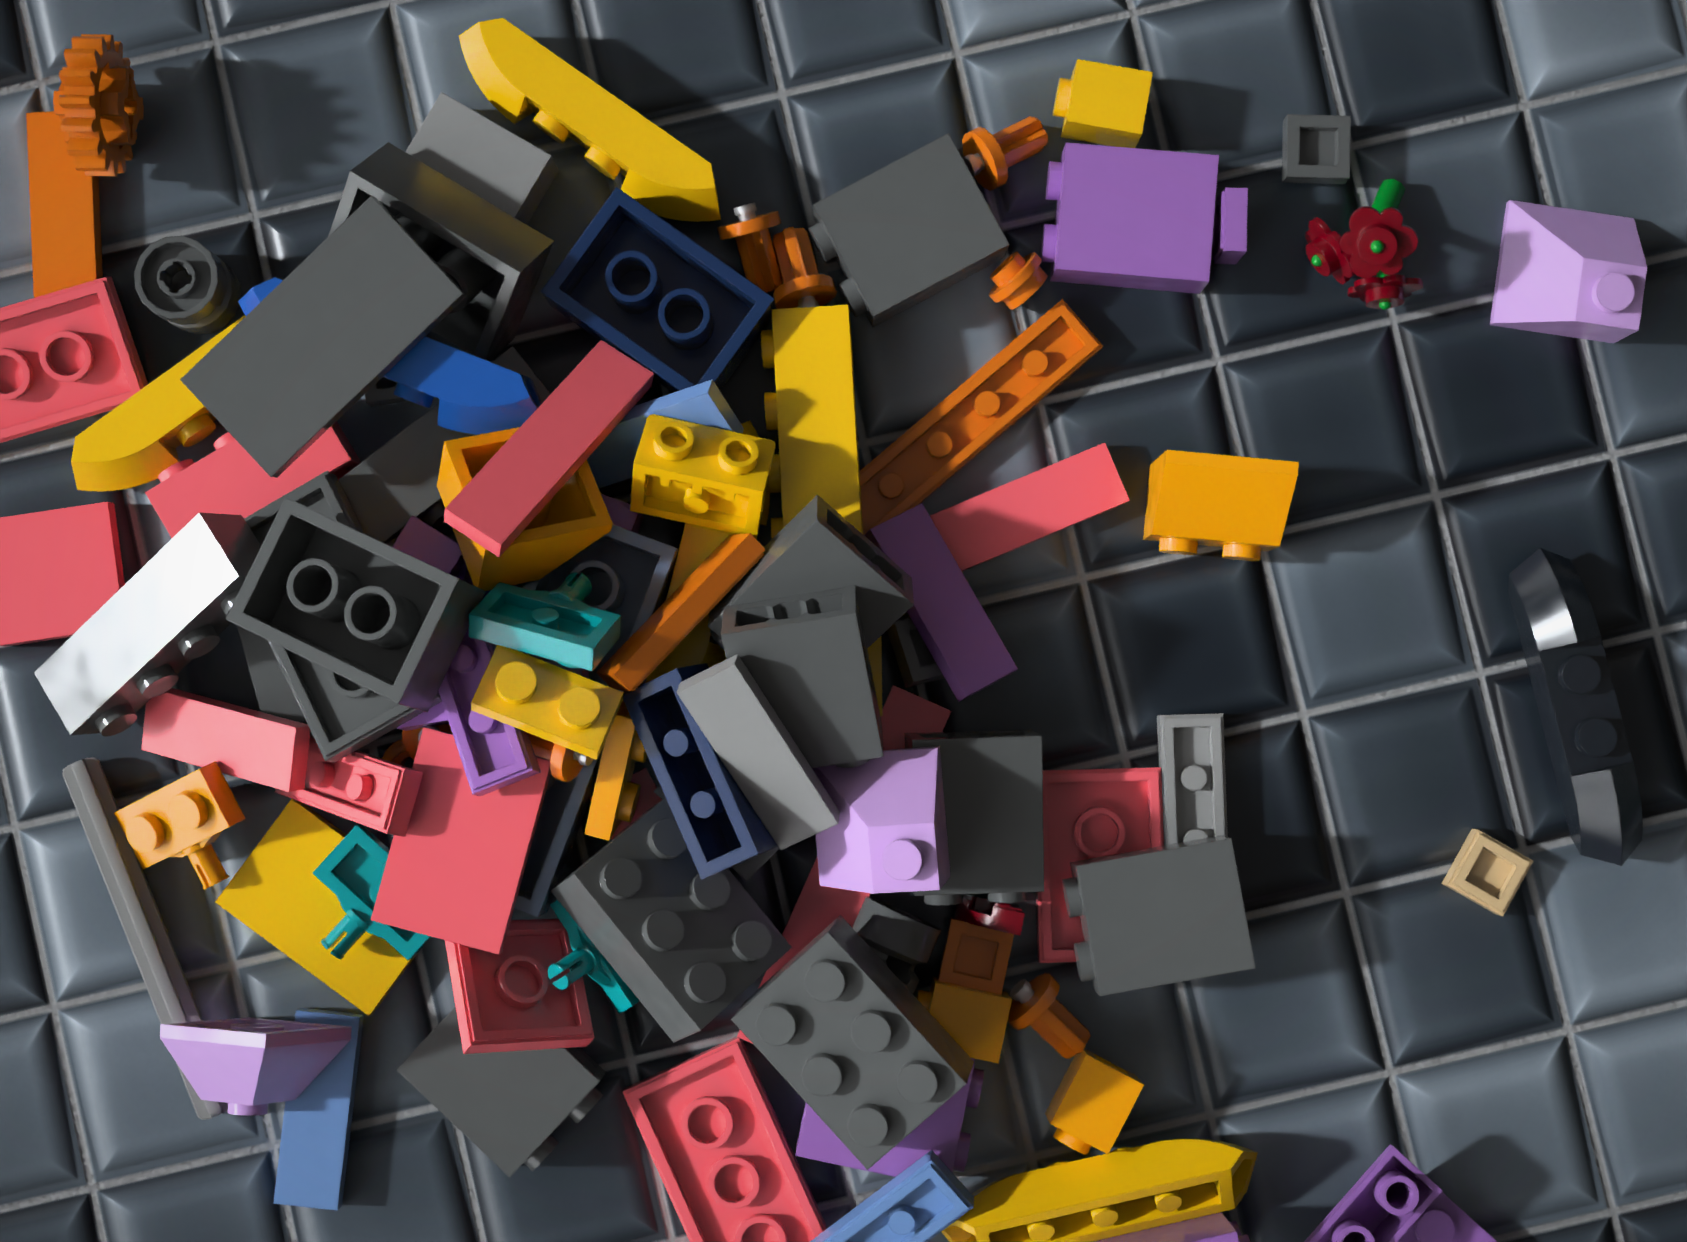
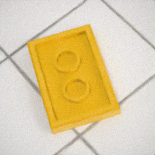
(295, 910)

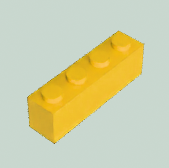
(813, 411)

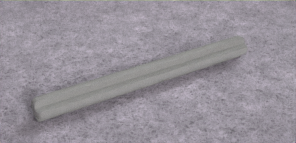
(135, 906)

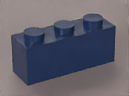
(701, 792)

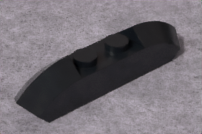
(1577, 707)

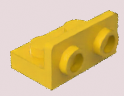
(701, 475)

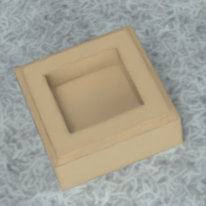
(1487, 872)

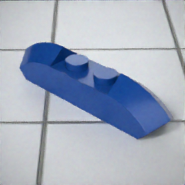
(471, 391)

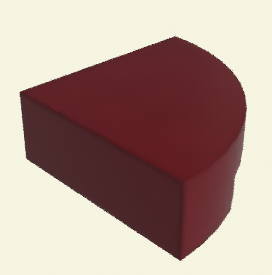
(991, 915)

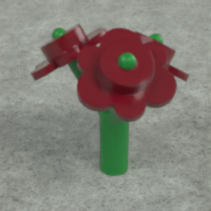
(1370, 248)

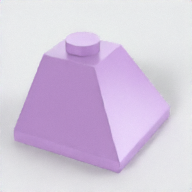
(1569, 273)
(888, 824)
(252, 1058)

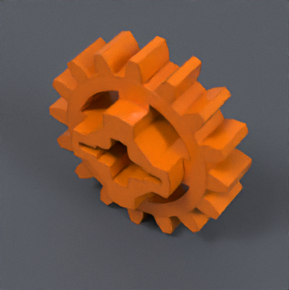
(98, 105)

